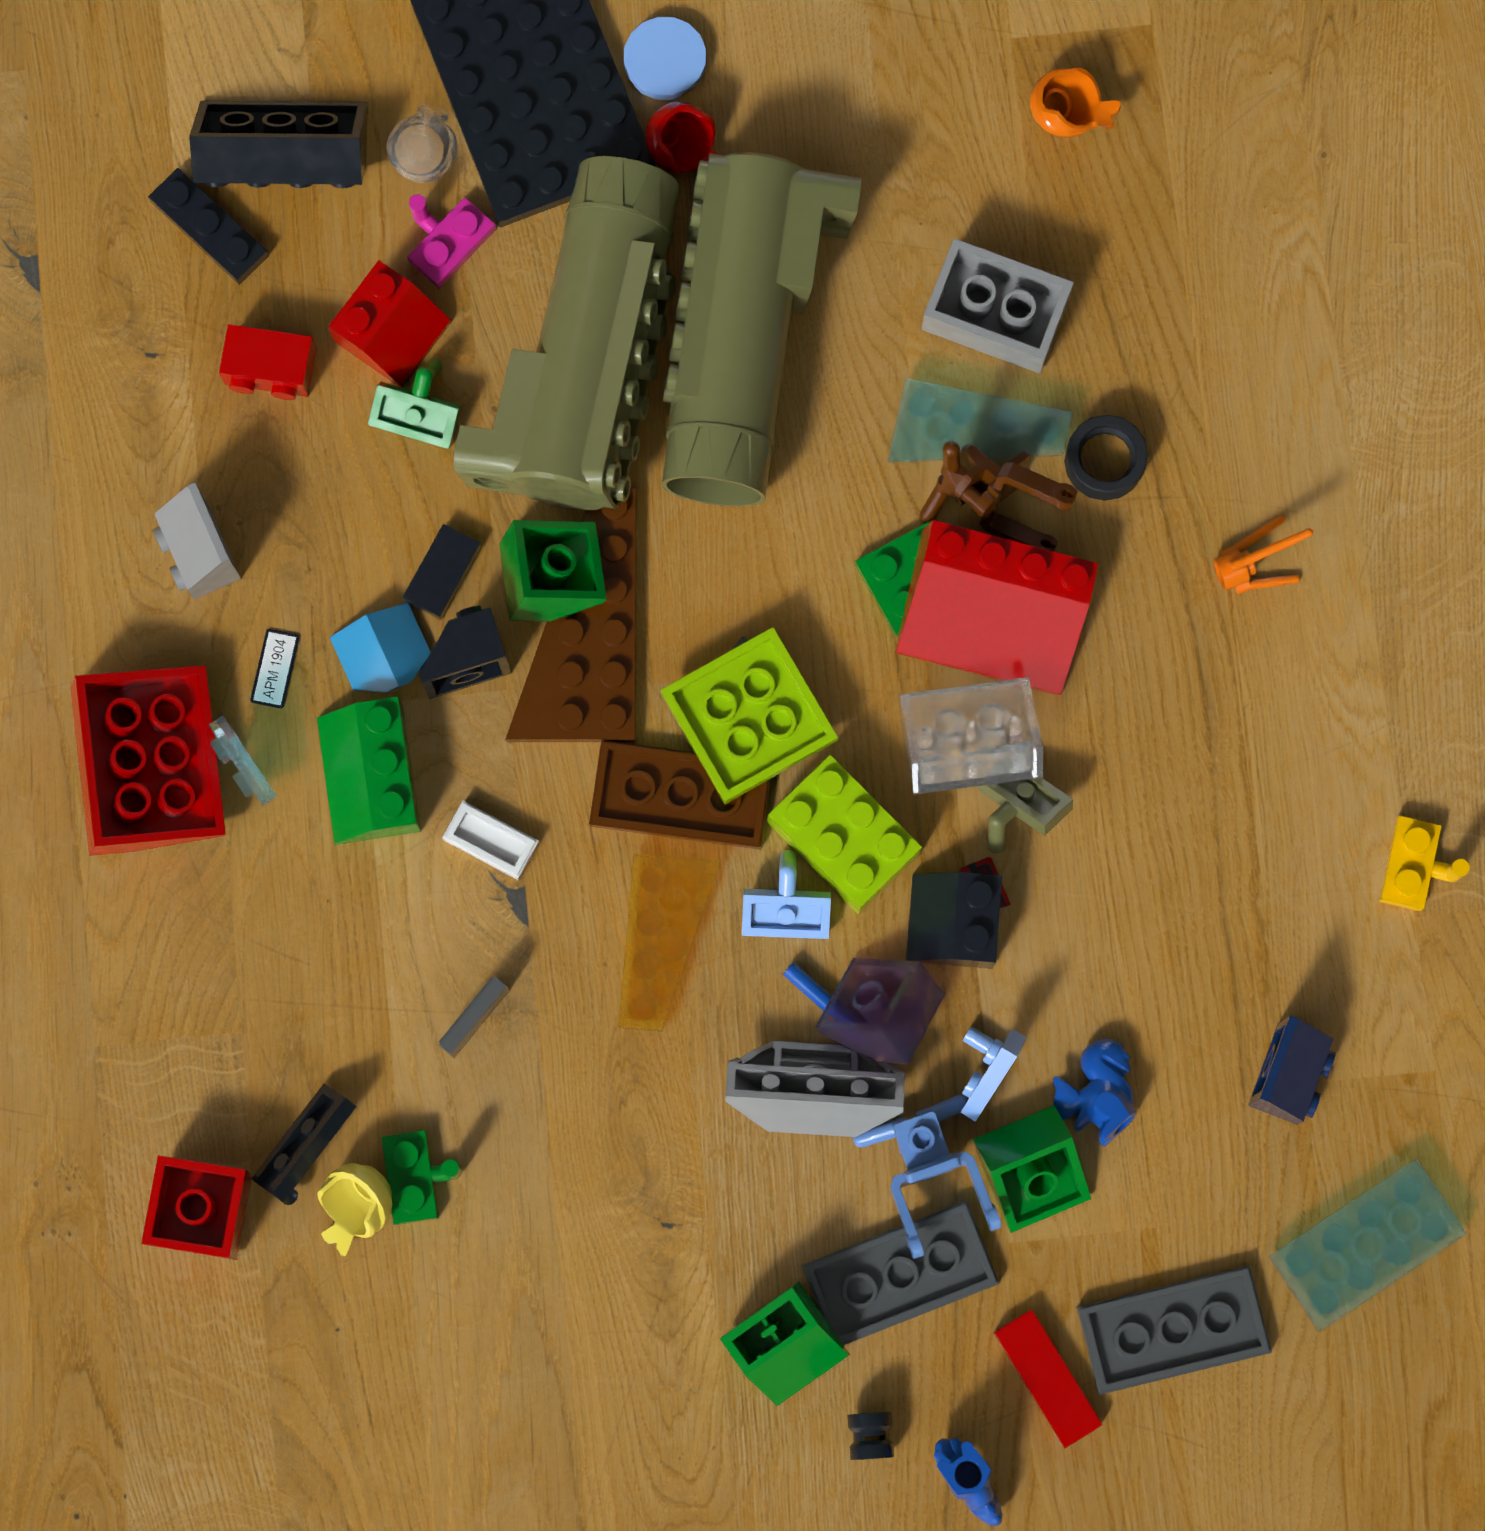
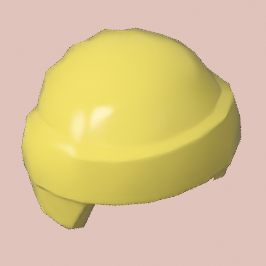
(357, 1202)

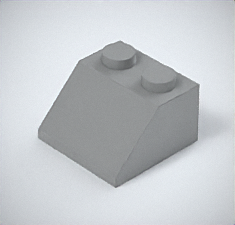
(195, 544)

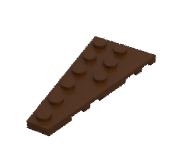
(586, 661)

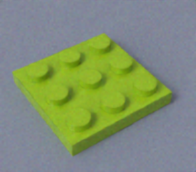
(749, 715)

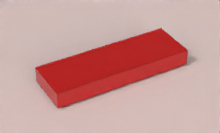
(1047, 1379)

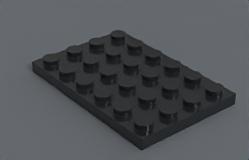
(530, 95)

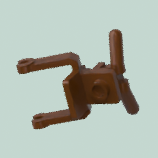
(983, 485)

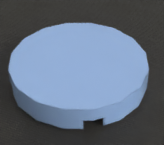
(665, 58)

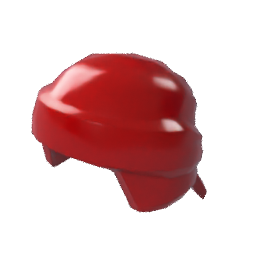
(680, 137)

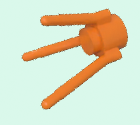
(1236, 568)

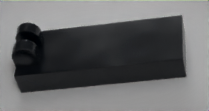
(303, 1144)

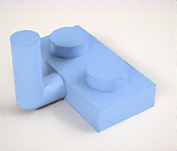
(786, 910)
(999, 1057)

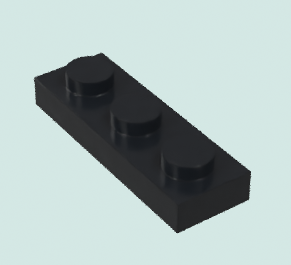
(208, 226)

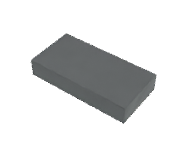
(473, 1016)

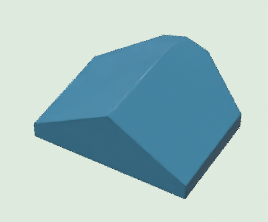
(382, 649)

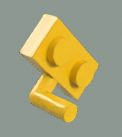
(1413, 865)

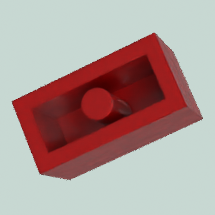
(267, 362)

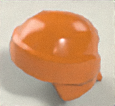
(1070, 103)

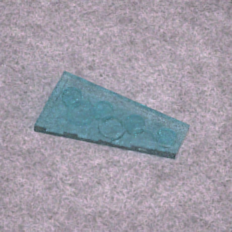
(994, 425)

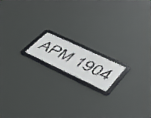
(274, 668)

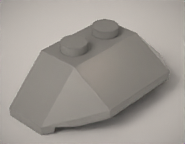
(814, 1089)

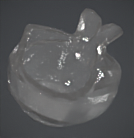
(423, 146)

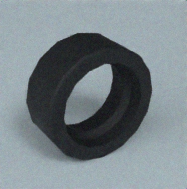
(1106, 425)

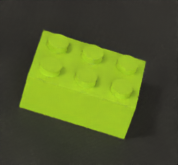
(844, 834)

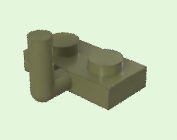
(1031, 801)

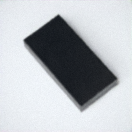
(441, 571)

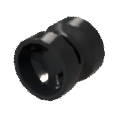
(870, 1425)

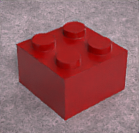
(197, 1207)

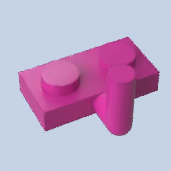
(448, 241)

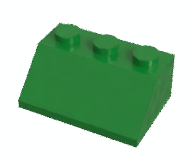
(368, 771)

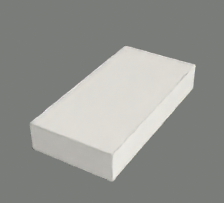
(490, 840)

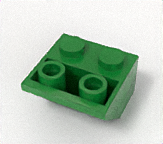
(784, 1344)

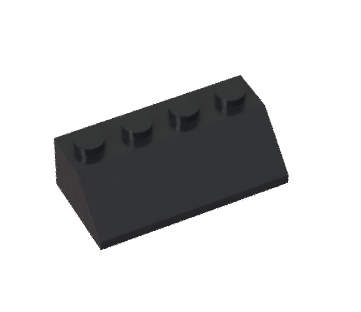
(279, 143)

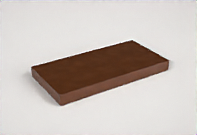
(671, 797)

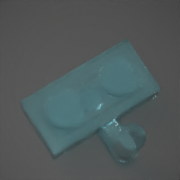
(229, 748)

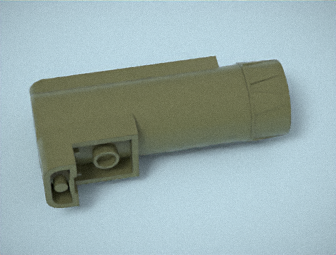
(745, 277)
(578, 400)

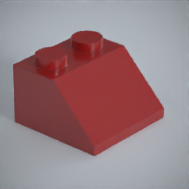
(389, 324)

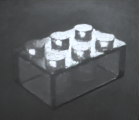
(971, 735)

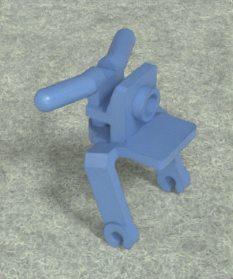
(925, 1157)

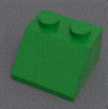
(551, 569)
(1032, 1168)

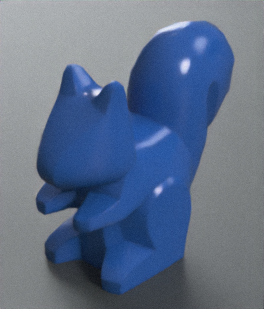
(1108, 1095)
(968, 1478)

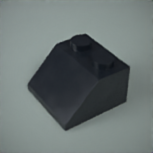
(465, 654)
(954, 919)

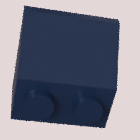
(1292, 1071)

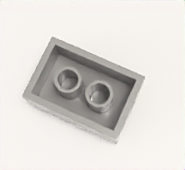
(996, 305)

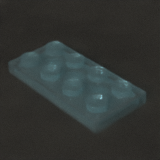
(1367, 1245)

